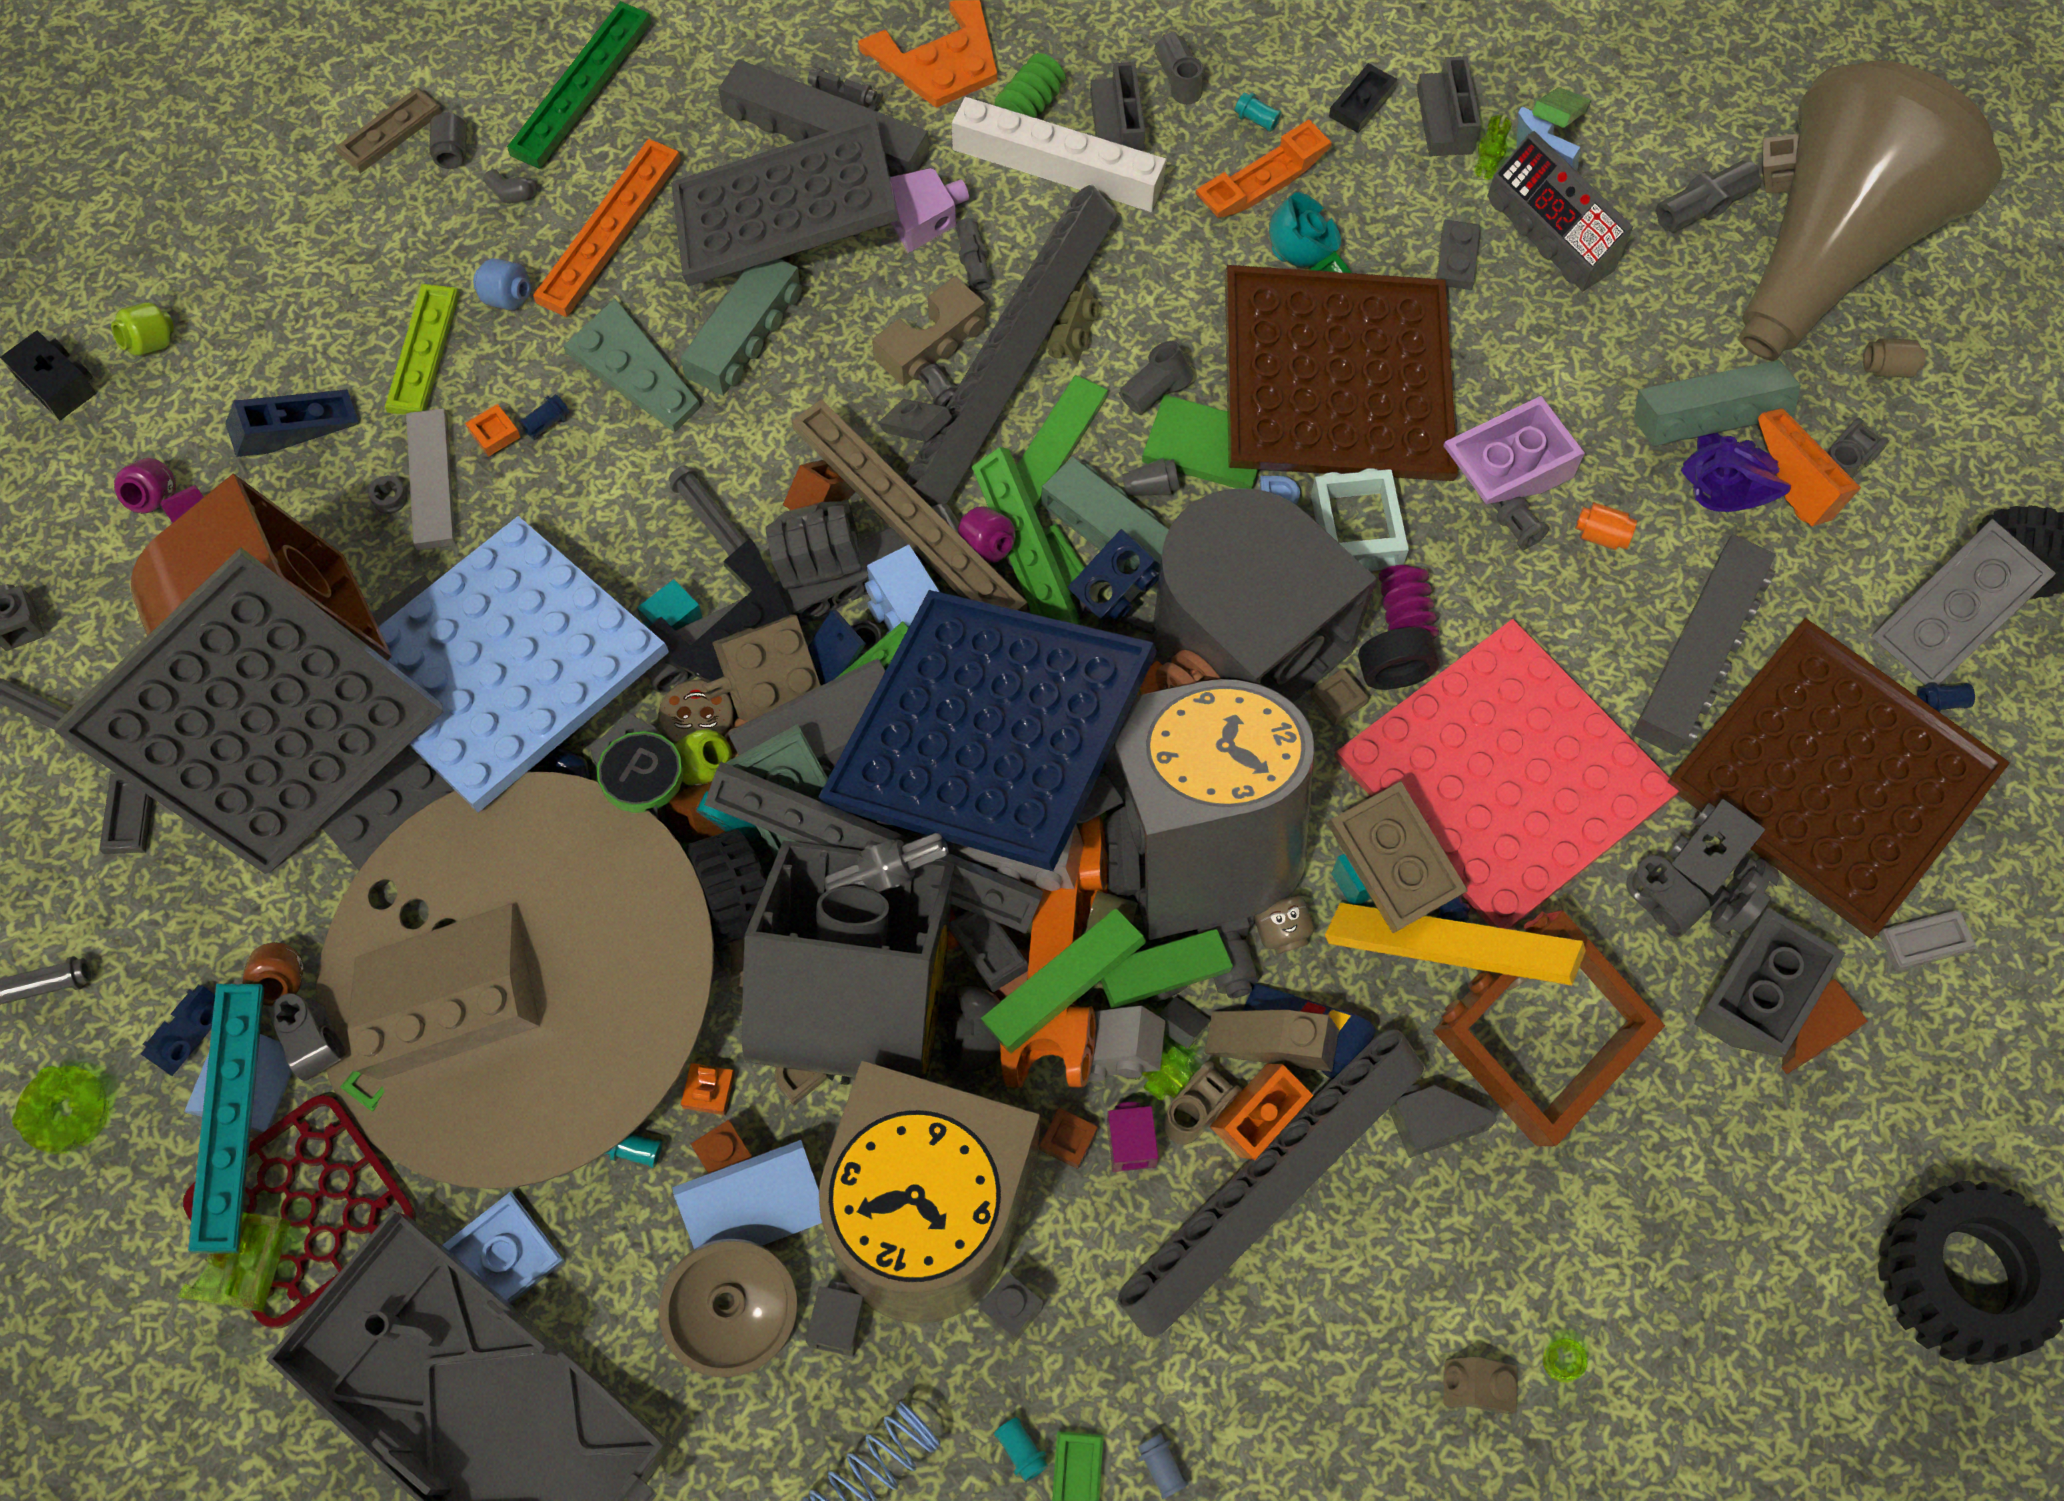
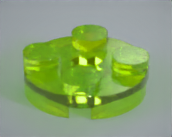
(51, 1086)

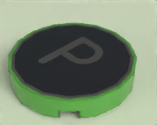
(640, 771)

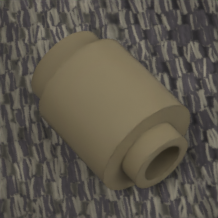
(1894, 357)

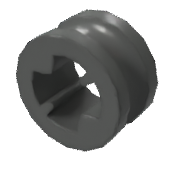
(385, 485)

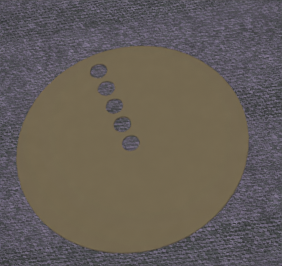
(613, 963)

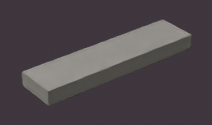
(430, 479)

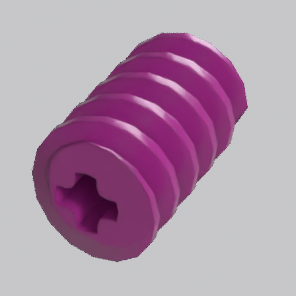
(1407, 598)

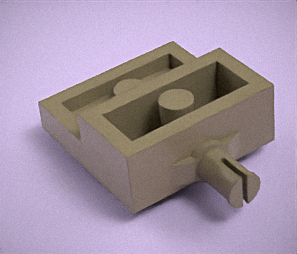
(763, 668)

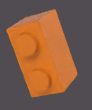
(1261, 1111)

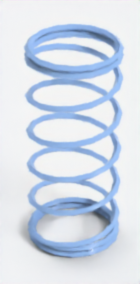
(916, 1423)

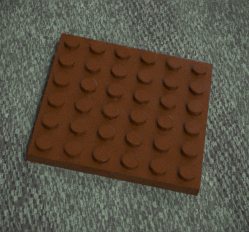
(1338, 372)
(1842, 775)

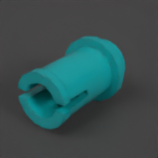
(1257, 111)
(638, 1150)
(1021, 1450)

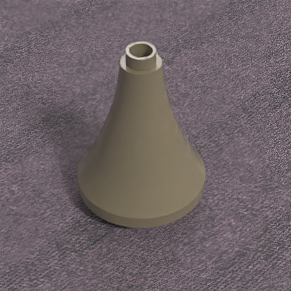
(1875, 170)

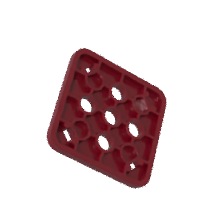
(330, 1133)

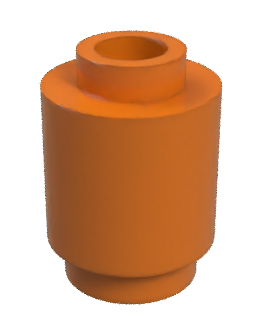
(1606, 526)

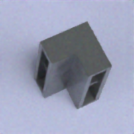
(1118, 107)
(1449, 109)

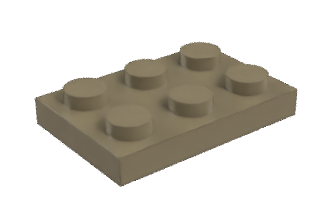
(1397, 857)

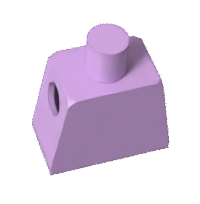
(925, 206)

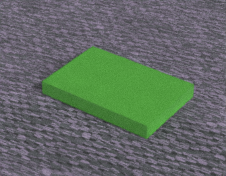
(1196, 441)

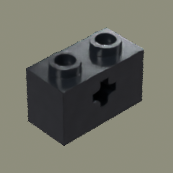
(49, 374)

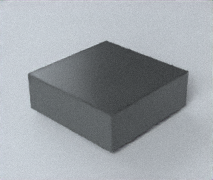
(1183, 1022)

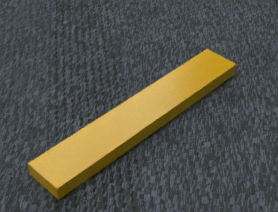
(1459, 944)

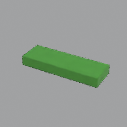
(1167, 968)

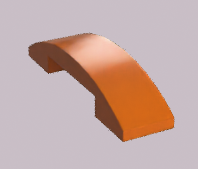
(1268, 174)

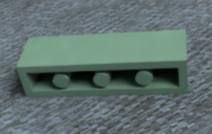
(741, 324)
(1714, 402)
(1100, 511)

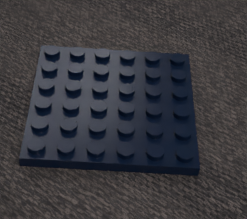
(990, 728)

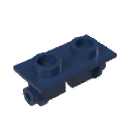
(177, 1040)

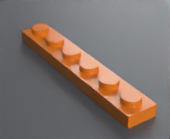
(607, 228)

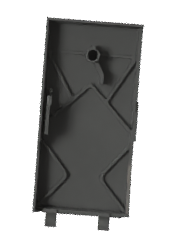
(459, 1384)

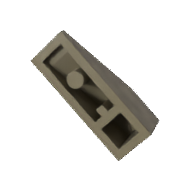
(1274, 1037)

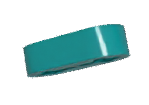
(728, 822)

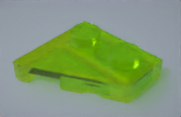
(243, 1277)

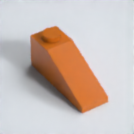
(1816, 480)

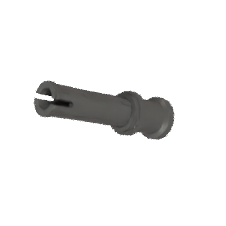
(1521, 522)

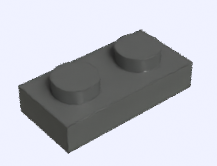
(1458, 254)

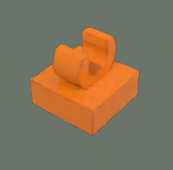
(707, 1089)

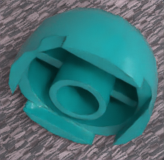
(1301, 233)

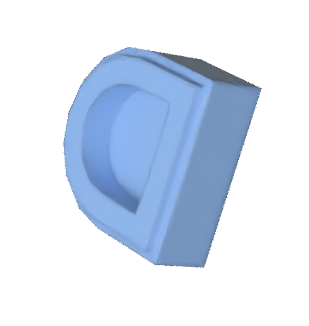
(1281, 486)

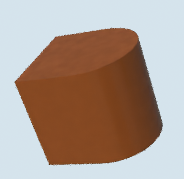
(242, 517)

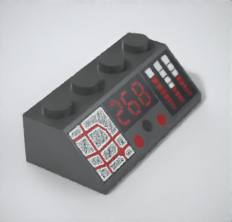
(1559, 212)

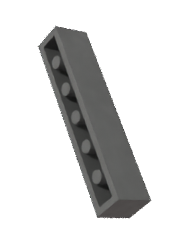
(804, 112)
(1703, 646)

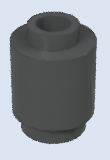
(448, 140)
(1243, 973)

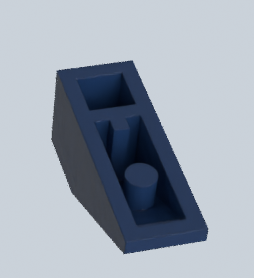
(284, 421)

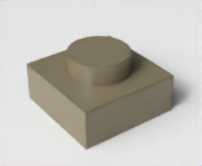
(1339, 696)

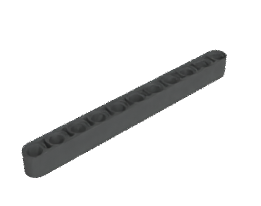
(1011, 346)

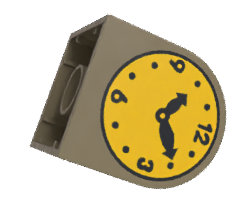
(924, 1193)

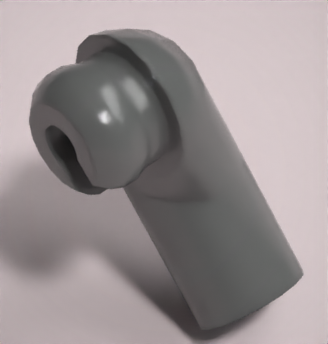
(511, 189)

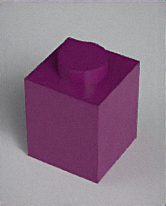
(1132, 1137)

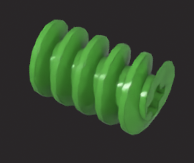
(1032, 86)

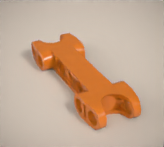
(1054, 928)

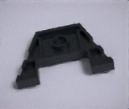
(753, 611)

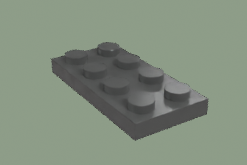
(1963, 604)

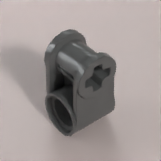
(1856, 448)
(1668, 899)
(305, 1035)

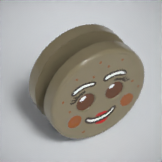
(688, 710)

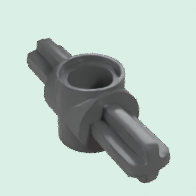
(889, 864)

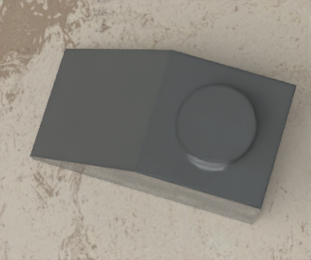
(1436, 1118)

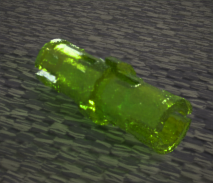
(1492, 147)

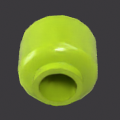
(142, 329)
(702, 754)

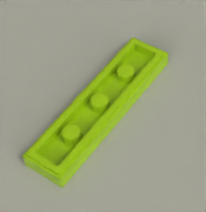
(422, 349)

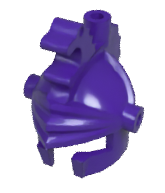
(1732, 474)

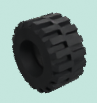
(2041, 533)
(730, 882)

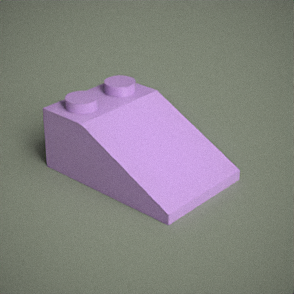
(1517, 453)

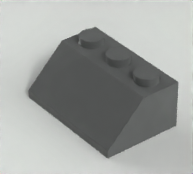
(1770, 987)

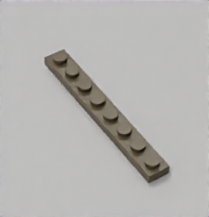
(903, 509)

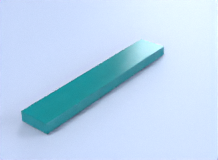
(226, 1119)

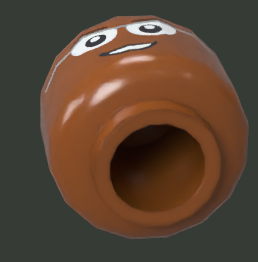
(276, 968)

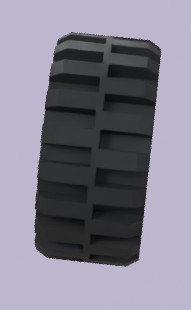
(1934, 1308)

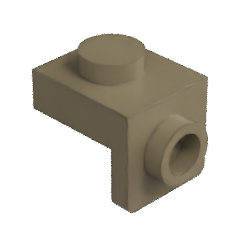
(1480, 1384)

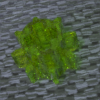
(1171, 1077)

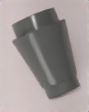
(1152, 479)

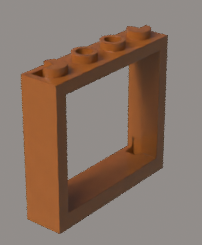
(1592, 1081)

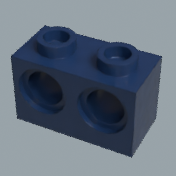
(1108, 569)

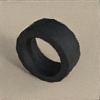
(1398, 658)

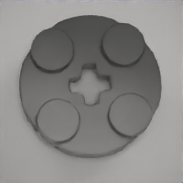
(1743, 897)

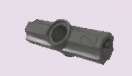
(1708, 195)

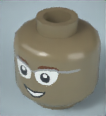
(1285, 925)

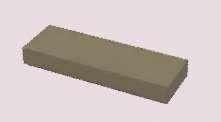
(388, 130)

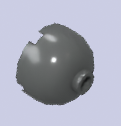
(970, 1042)

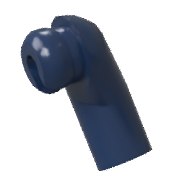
(565, 761)

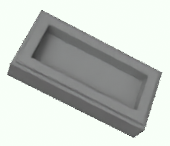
(1927, 940)

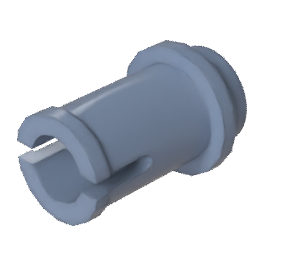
(1162, 1465)

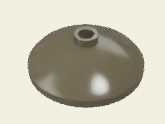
(735, 1335)

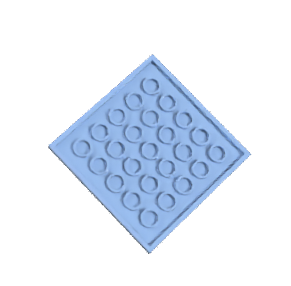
(515, 656)

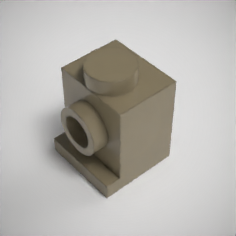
(1779, 162)

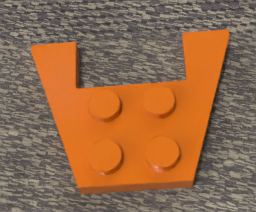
(945, 66)

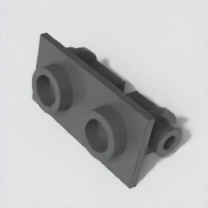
(847, 90)

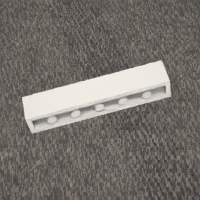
(1058, 153)

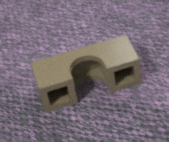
(909, 350)

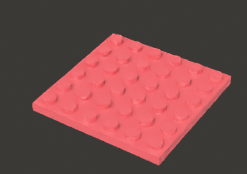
(1511, 773)

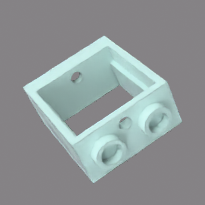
(1373, 553)

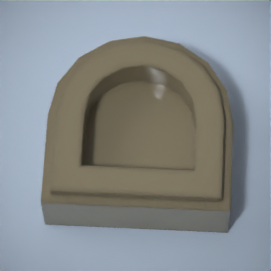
(797, 1083)

